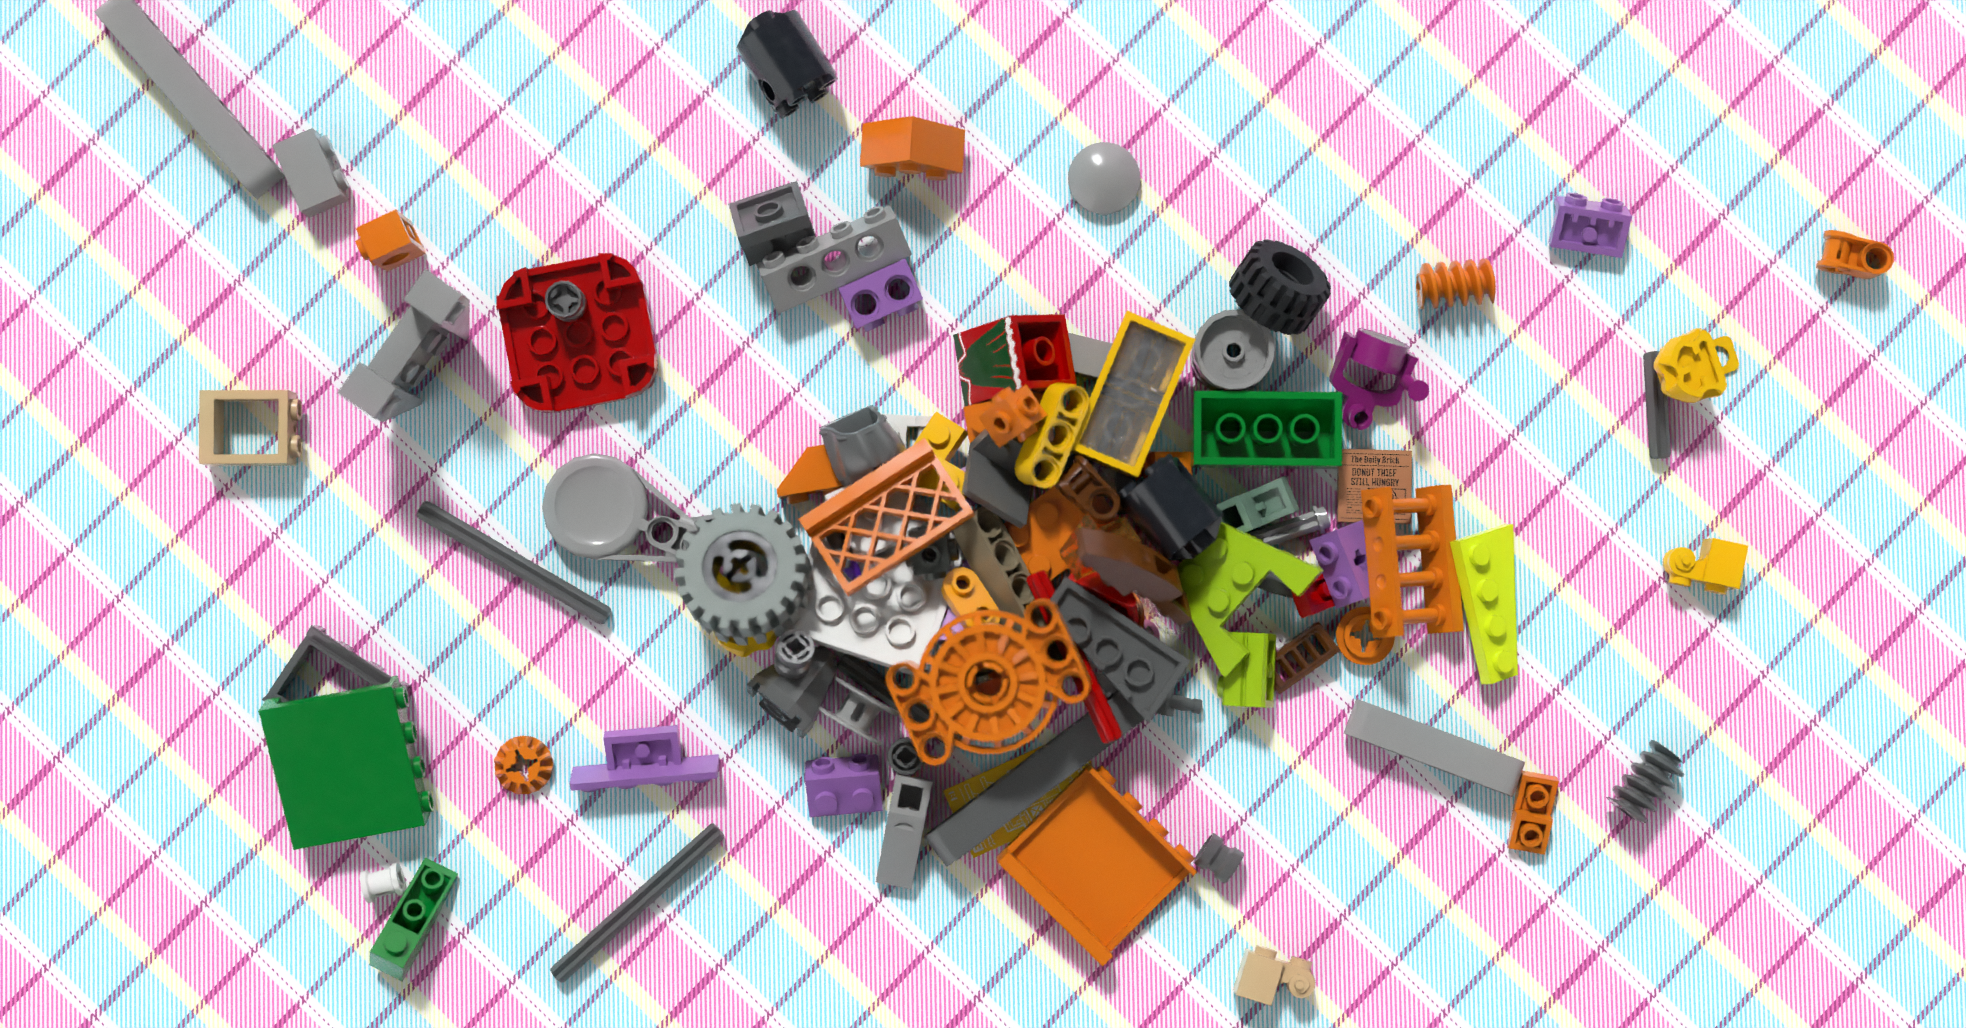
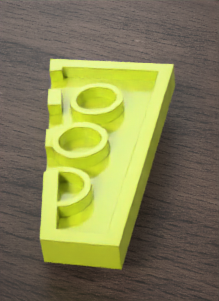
(1488, 593)

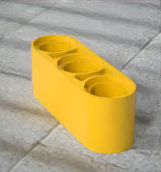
(1066, 425)

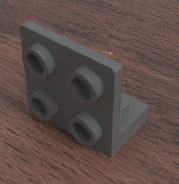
(993, 481)

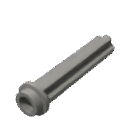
(1294, 527)

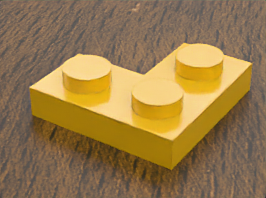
(944, 439)

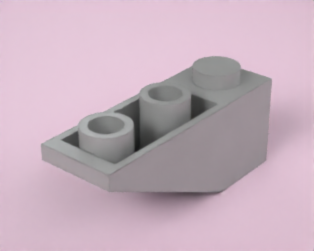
(904, 830)

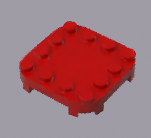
(581, 362)

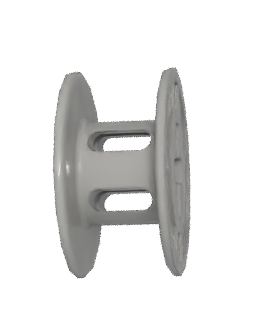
(858, 711)

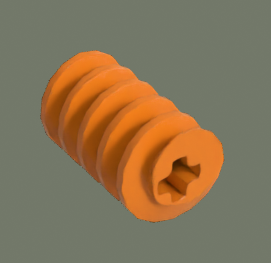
(1455, 282)

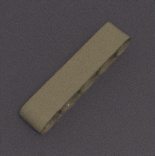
(999, 567)

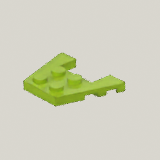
(1223, 580)

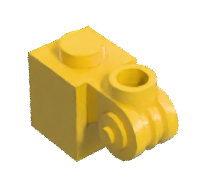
(1718, 565)

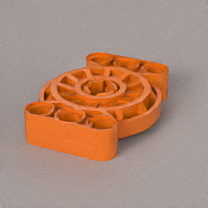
(952, 688)

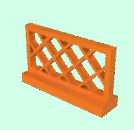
(877, 488)

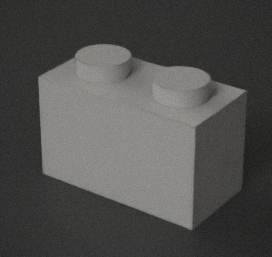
(311, 172)

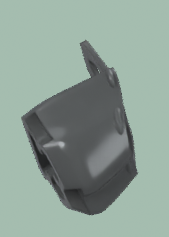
(860, 443)

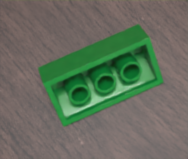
(1266, 430)

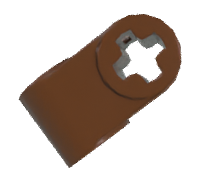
(1086, 489)

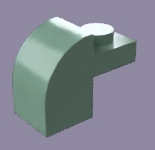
(1259, 505)

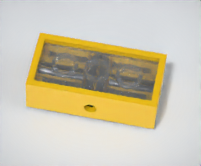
(1132, 394)

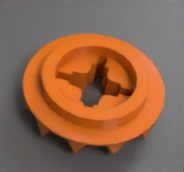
(1350, 646)
(531, 749)

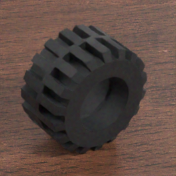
(1279, 287)

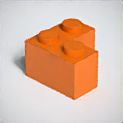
(912, 147)

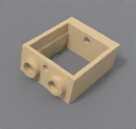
(212, 428)

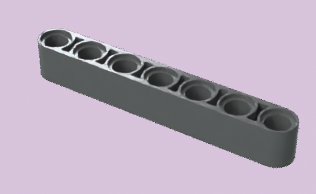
(1026, 783)

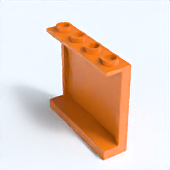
(1096, 862)

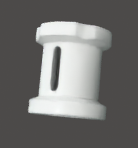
(382, 882)

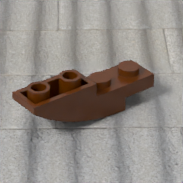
(1136, 568)

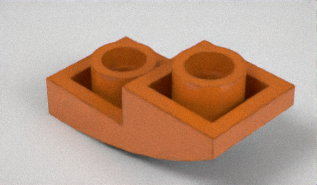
(1532, 812)

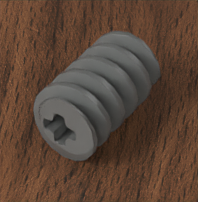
(1647, 781)

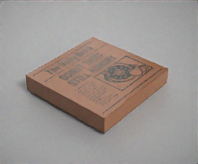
(1369, 470)

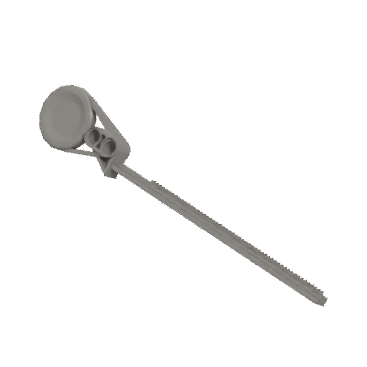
(601, 507)

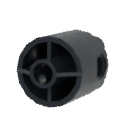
(785, 60)
(1172, 510)

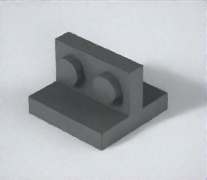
(771, 221)

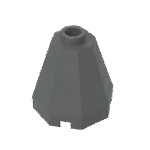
(796, 701)

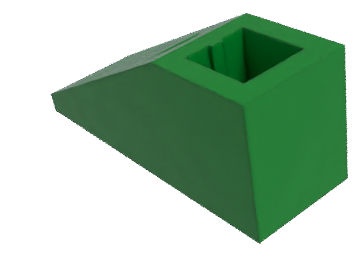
(412, 920)

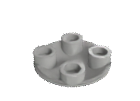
(1104, 178)

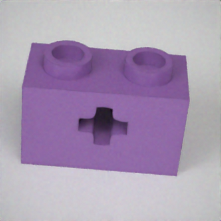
(1344, 563)

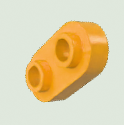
(967, 600)

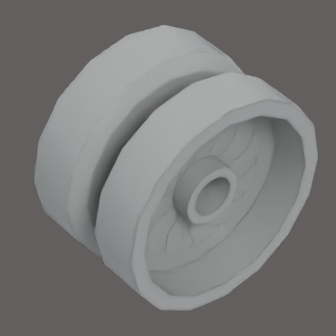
(1219, 370)

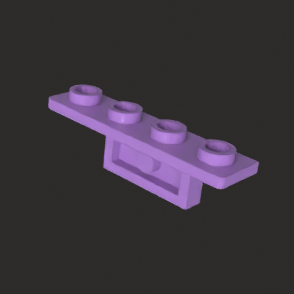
(643, 758)

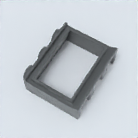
(338, 651)

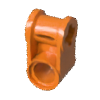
(1847, 255)

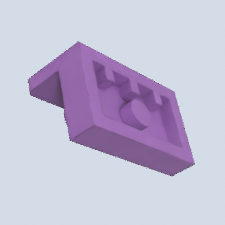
(1590, 225)

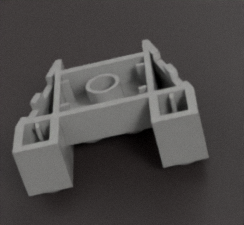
(401, 361)

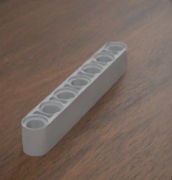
(191, 95)

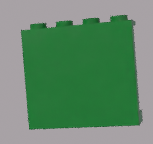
(346, 764)

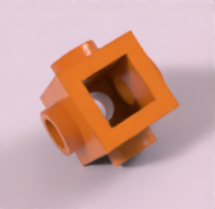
(1018, 411)

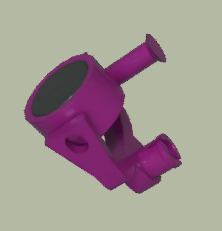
(1381, 354)

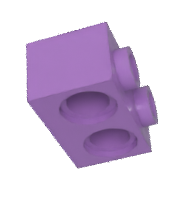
(877, 286)

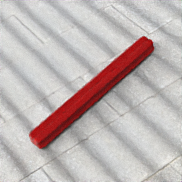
(1095, 701)

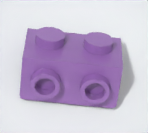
(843, 785)

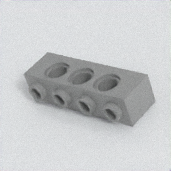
(824, 276)

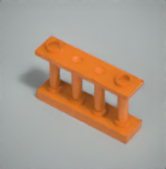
(1438, 571)

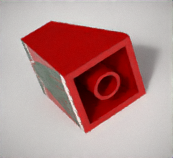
(1013, 354)

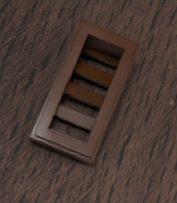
(1324, 639)

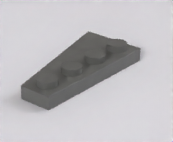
(1126, 653)

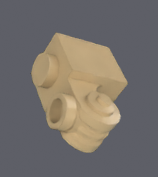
(1263, 972)

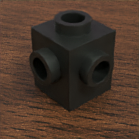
(929, 566)

